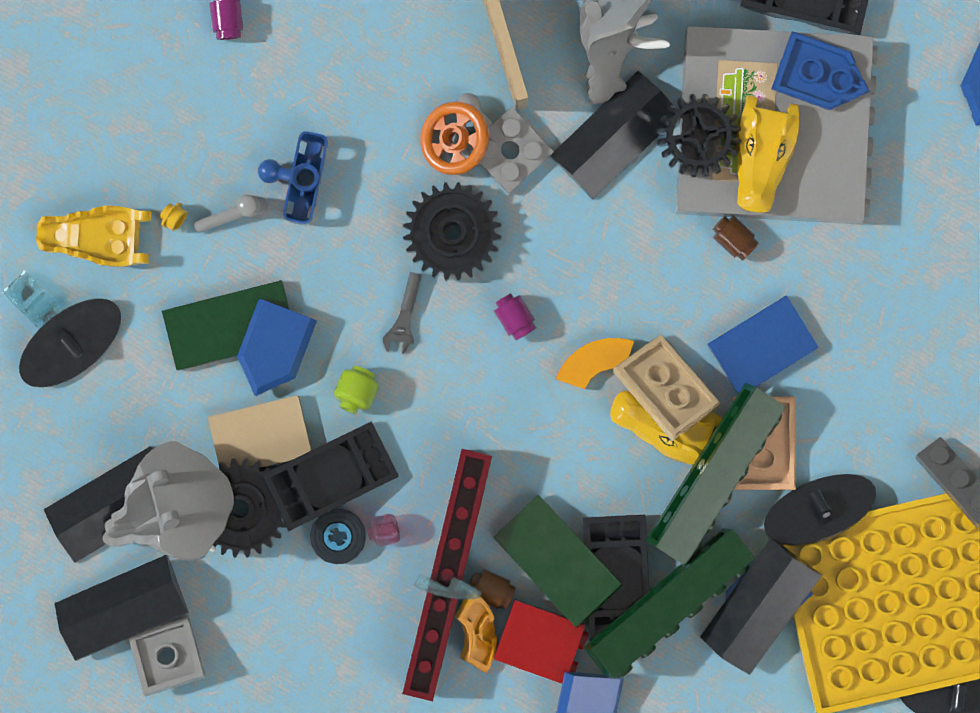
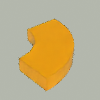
(593, 359)
(479, 633)

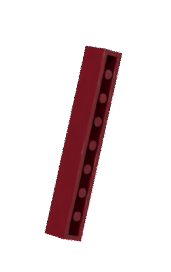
(449, 563)

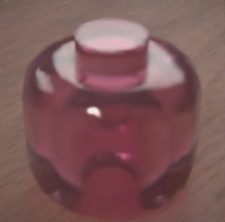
(384, 530)

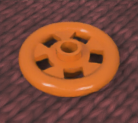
(437, 121)

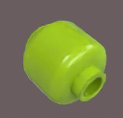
(356, 389)

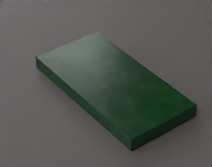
(217, 325)
(558, 561)

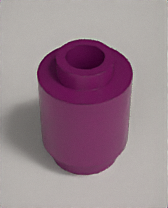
(226, 19)
(514, 316)

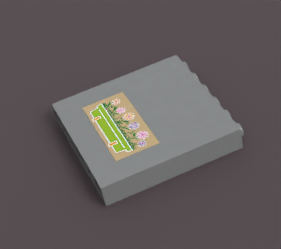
(829, 164)

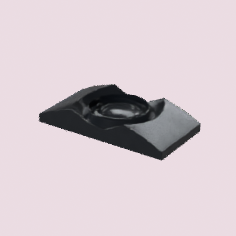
(830, 15)
(329, 476)
(623, 550)

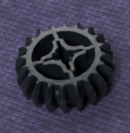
(684, 138)

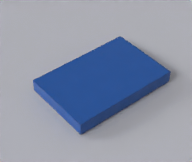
(763, 345)

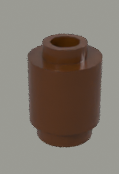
(734, 237)
(495, 589)

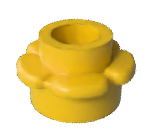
(173, 216)

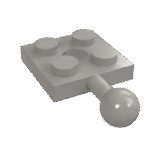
(514, 129)
(187, 662)

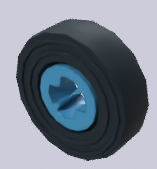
(330, 551)

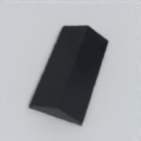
(613, 135)
(81, 515)
(760, 606)
(120, 608)

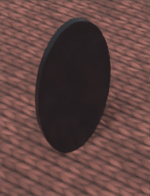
(70, 342)
(820, 509)
(949, 699)

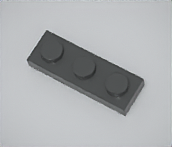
(953, 477)

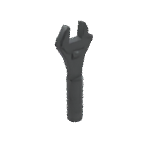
(401, 328)

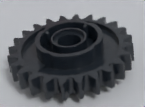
(448, 208)
(263, 517)

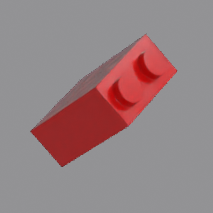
(540, 642)

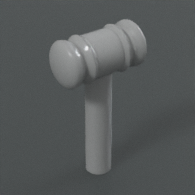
(246, 206)

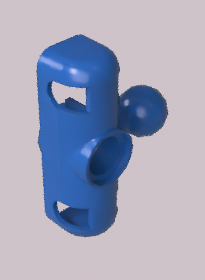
(302, 196)

